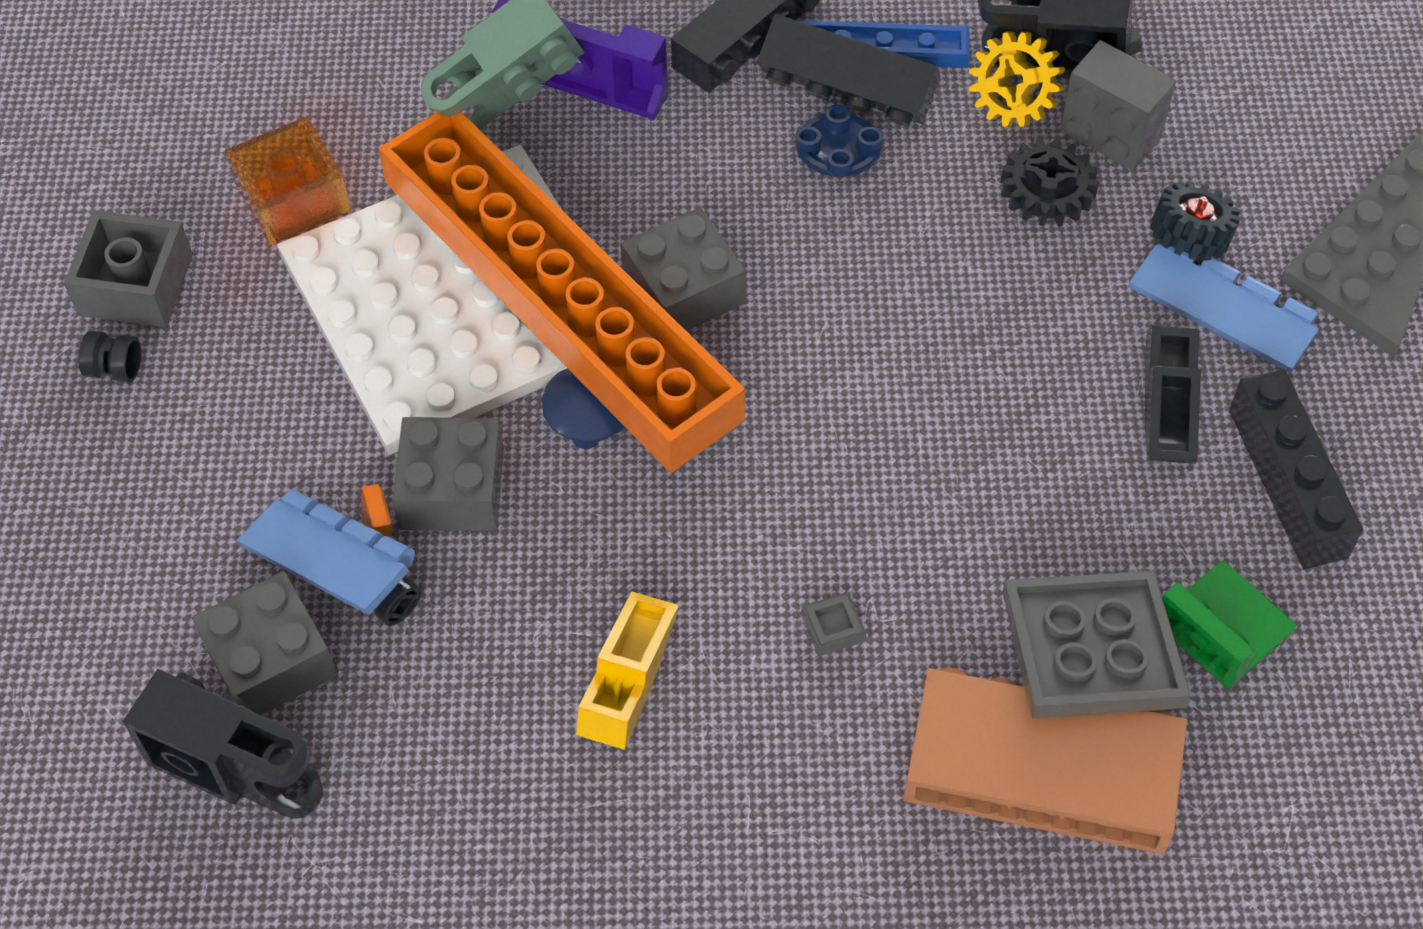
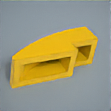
(626, 670)

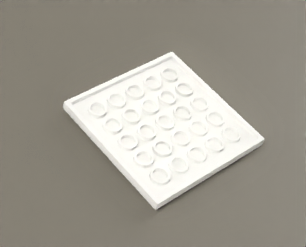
(414, 318)

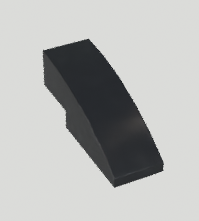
(1172, 394)

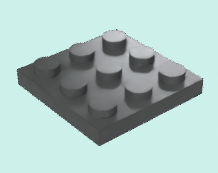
(1095, 644)

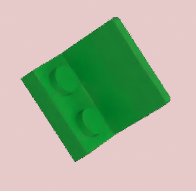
(1225, 623)

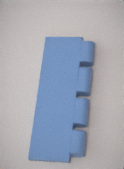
(1238, 314)
(328, 550)

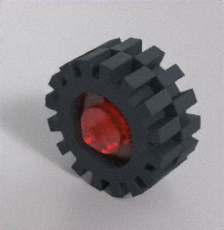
(1195, 221)

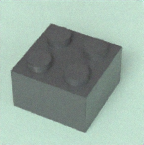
(1117, 105)
(129, 268)
(686, 269)
(448, 474)
(265, 644)

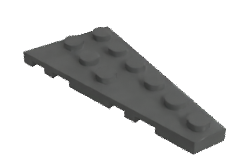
(1371, 255)

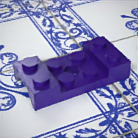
(617, 70)

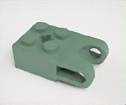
(503, 61)

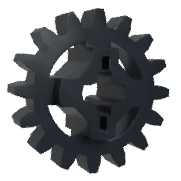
(1049, 182)

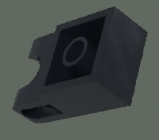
(1067, 25)
(221, 745)

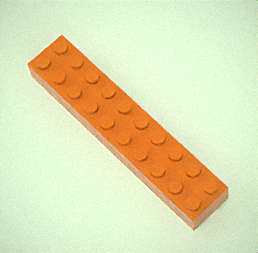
(564, 288)

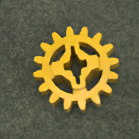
(1011, 63)

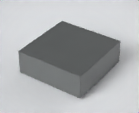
(833, 624)

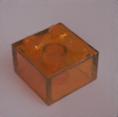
(288, 180)

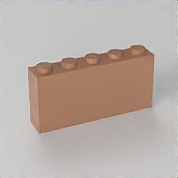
(1067, 775)

